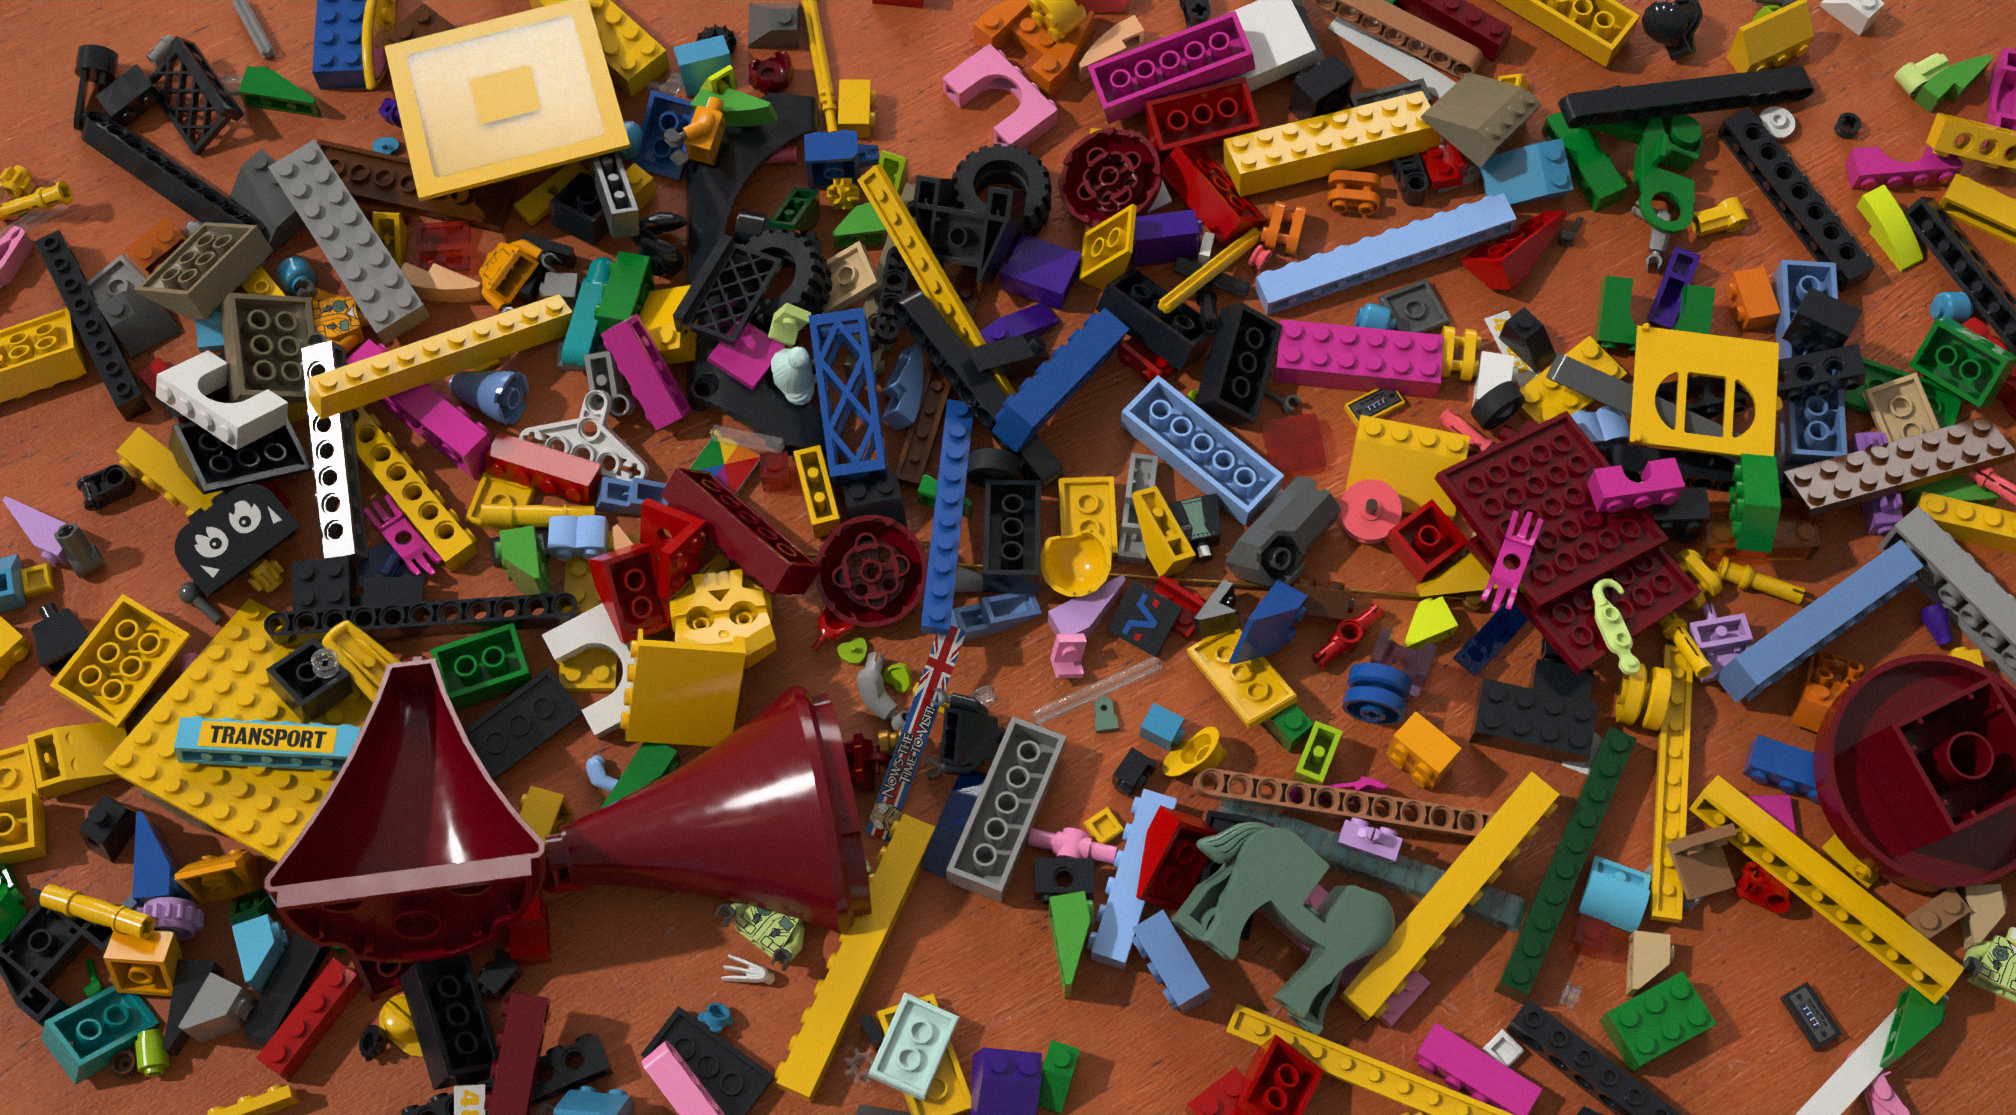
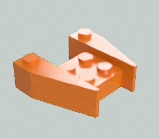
(1055, 60)

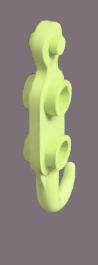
(1613, 627)

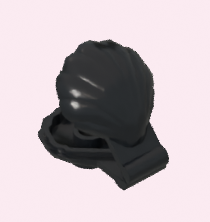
(1673, 25)
(664, 257)

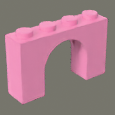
(991, 70)

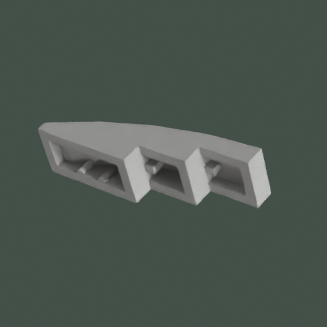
(1140, 476)

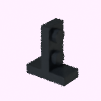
(530, 290)

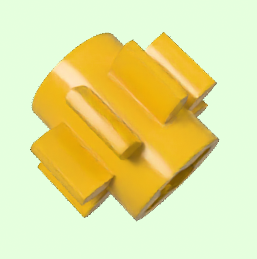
(17, 181)
(843, 193)
(265, 575)

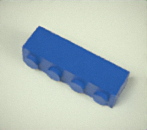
(1781, 766)

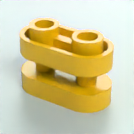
(1469, 345)
(1707, 580)

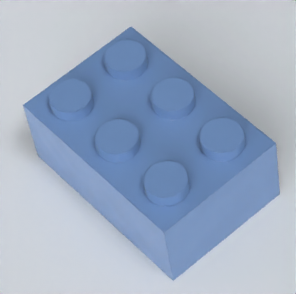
(1171, 963)

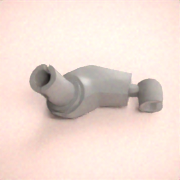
(1658, 240)
(873, 693)

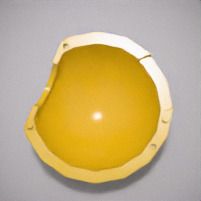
(1076, 563)

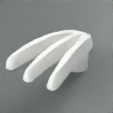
(754, 973)

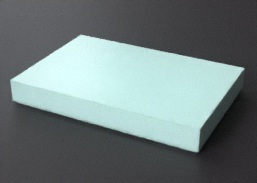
(913, 1046)

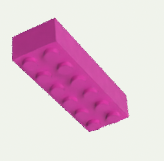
(1172, 66)
(1358, 358)
(435, 420)

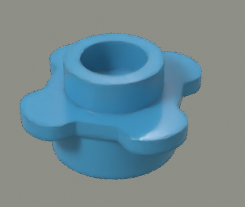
(716, 1017)

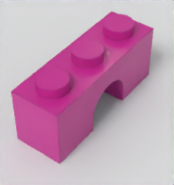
(1614, 491)

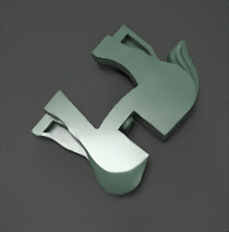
(1278, 873)

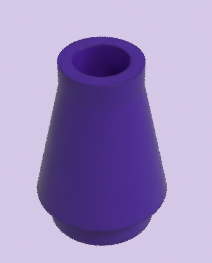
(1937, 623)

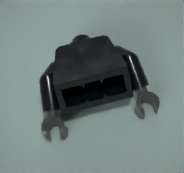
(967, 735)

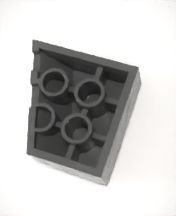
(264, 198)

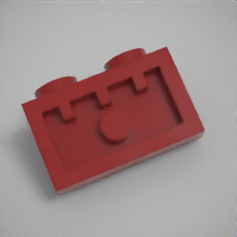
(1444, 166)
(1143, 361)
(1191, 602)

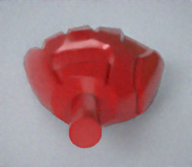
(831, 627)

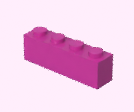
(646, 372)
(1475, 1072)

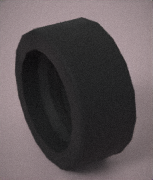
(1497, 405)
(992, 465)

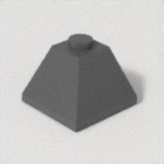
(774, 25)
(138, 321)

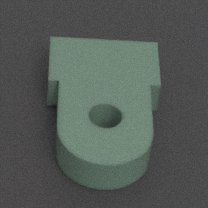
(1105, 720)

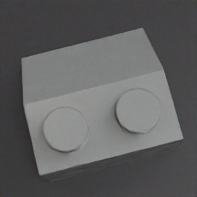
(217, 1010)

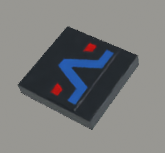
(1145, 619)

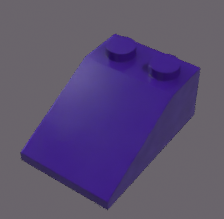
(1005, 1082)

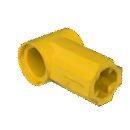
(1727, 215)

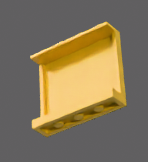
(682, 691)

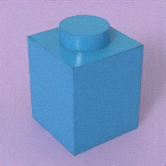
(1162, 727)

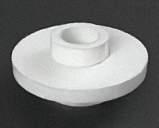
(1778, 122)

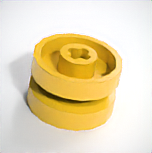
(1644, 697)

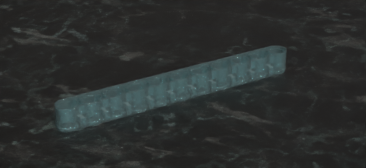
(1403, 876)

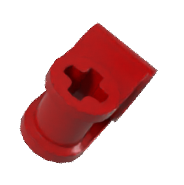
(1764, 889)

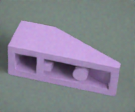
(40, 530)
(1086, 612)

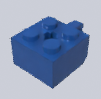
(836, 156)

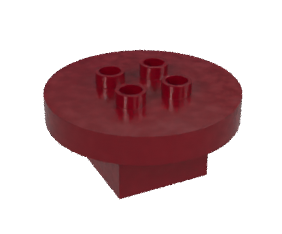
(1923, 772)

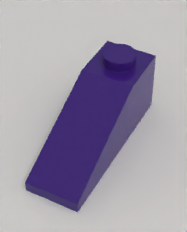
(1028, 321)

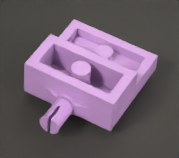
(1720, 638)
(1375, 843)

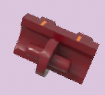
(866, 761)

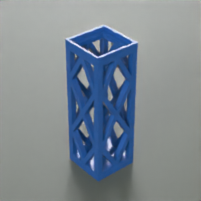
(855, 468)

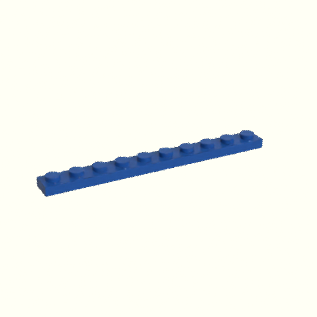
(947, 519)

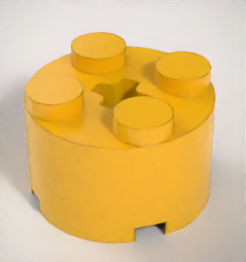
(1057, 16)

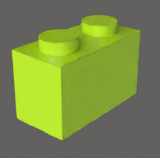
(1317, 754)

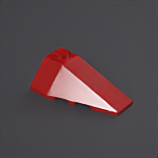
(1515, 254)

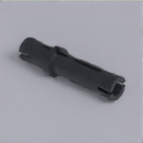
(1206, 300)

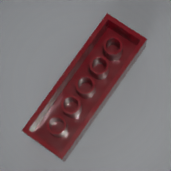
(741, 532)

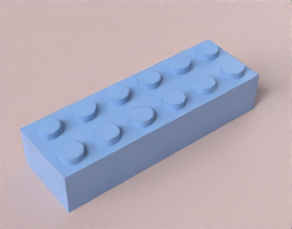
(1201, 450)

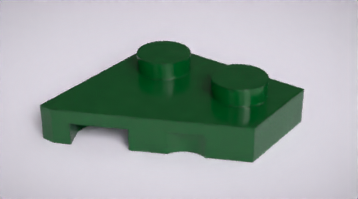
(250, 906)

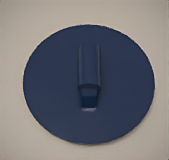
(385, 561)

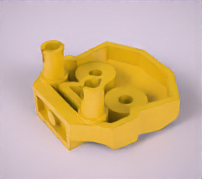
(714, 611)

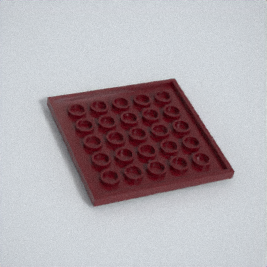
(1548, 475)
(1652, 591)

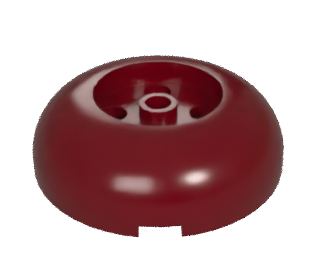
(1095, 158)
(866, 539)

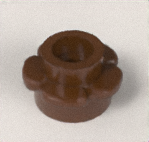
(118, 1061)

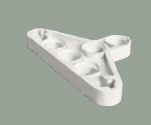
(603, 443)

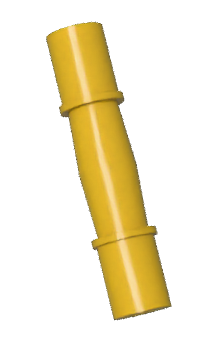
(528, 514)
(97, 911)

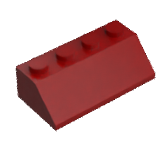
(1201, 116)
(1211, 193)

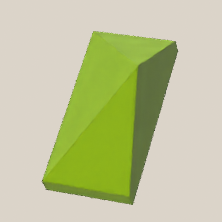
(896, 169)

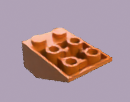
(154, 247)
(1821, 683)

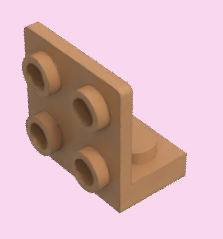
(1702, 862)

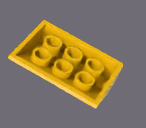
(39, 355)
(1406, 460)
(119, 661)

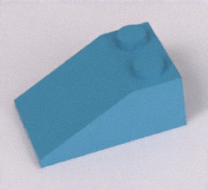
(1529, 173)
(590, 1102)

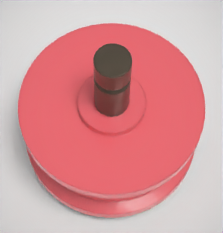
(1369, 511)

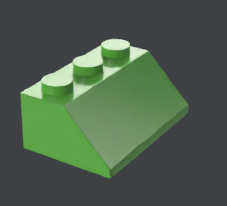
(524, 560)

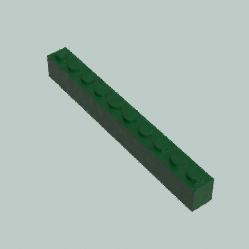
(1565, 865)

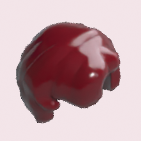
(771, 74)

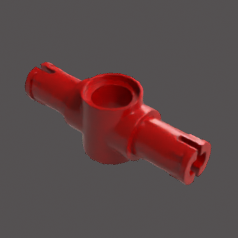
(1339, 645)

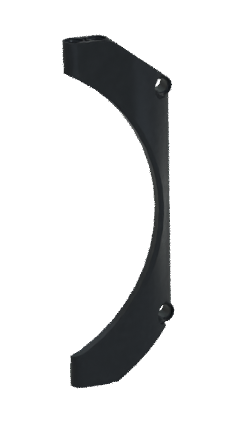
(708, 204)

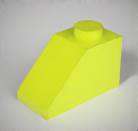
(1430, 624)

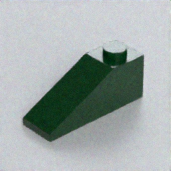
(798, 211)

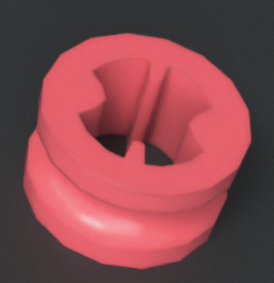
(1260, 257)

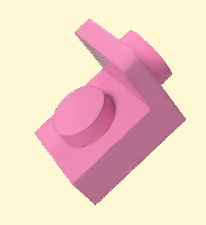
(1067, 655)

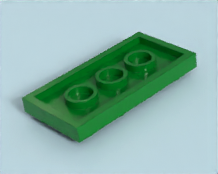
(1942, 400)

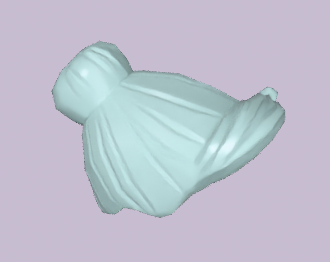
(794, 374)

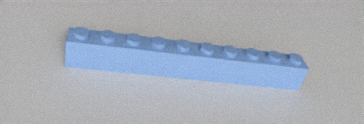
(1385, 253)

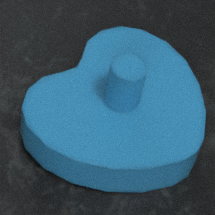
(386, 145)

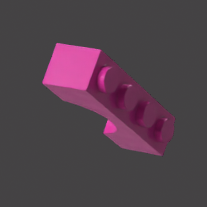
(2003, 93)
(1872, 168)

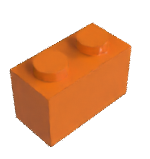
(1752, 299)

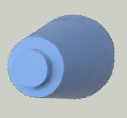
(492, 393)

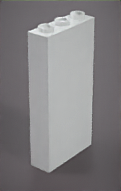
(1277, 41)

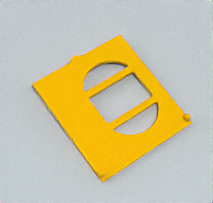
(1682, 353)

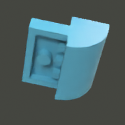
(1615, 894)

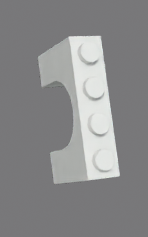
(234, 423)
(590, 631)

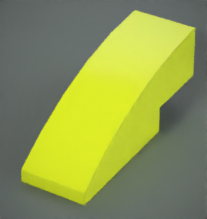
(1890, 227)

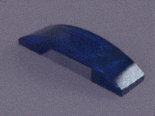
(1490, 639)
(952, 822)

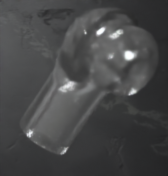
(670, 87)

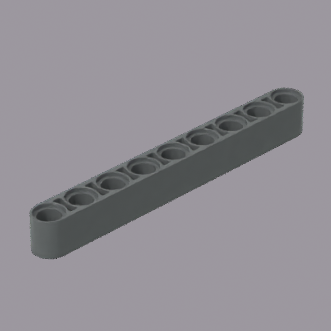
(1619, 395)

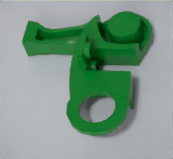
(1666, 141)

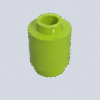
(150, 1053)

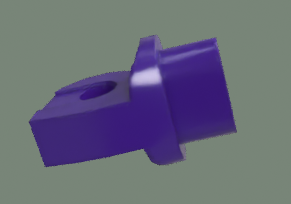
(390, 112)

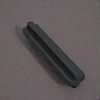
(1222, 280)

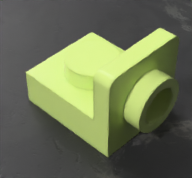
(787, 323)

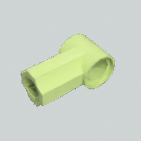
(1914, 76)

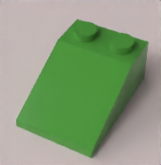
(1070, 924)

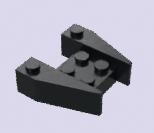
(966, 234)
(40, 952)

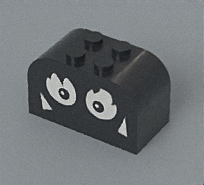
(232, 536)

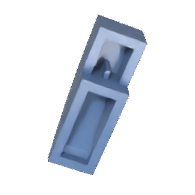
(905, 388)
(627, 496)
(995, 614)

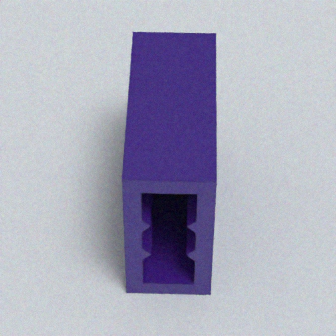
(1166, 237)
(1040, 271)

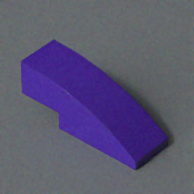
(1668, 296)

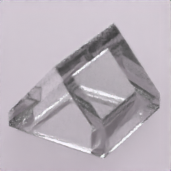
(232, 83)

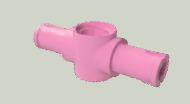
(1072, 844)

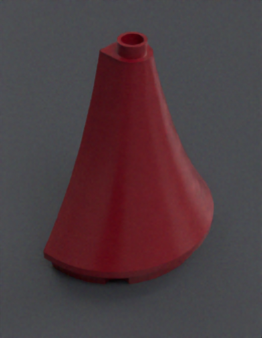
(746, 822)
(412, 840)

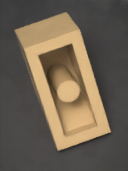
(1986, 908)
(1646, 958)

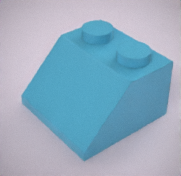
(260, 949)

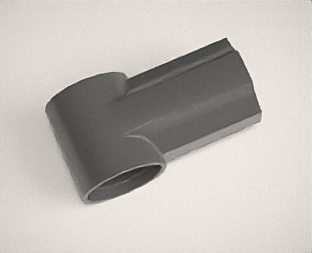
(81, 554)

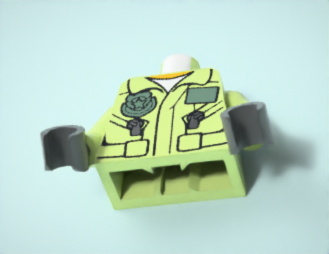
(770, 931)
(1994, 965)

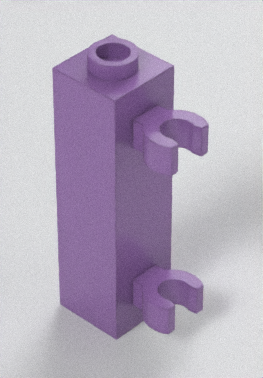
(1885, 511)

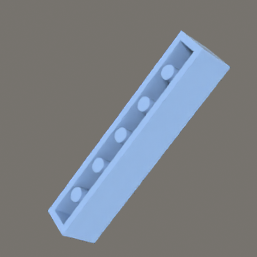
(1123, 909)

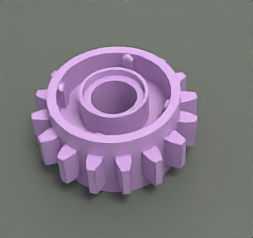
(175, 916)

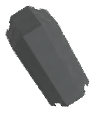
(1284, 534)

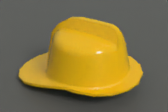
(1195, 754)
(398, 1025)

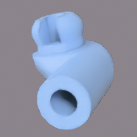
(597, 774)

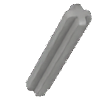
(254, 28)

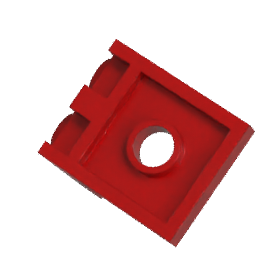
(677, 554)

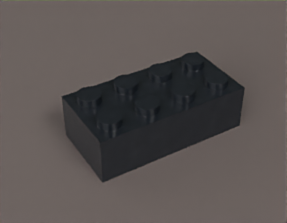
(1172, 336)
(1238, 365)
(1012, 536)
(1533, 723)
(450, 1021)

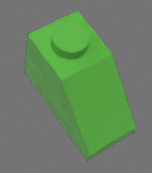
(860, 225)

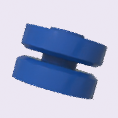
(1377, 694)

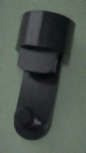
(95, 65)
(754, 223)

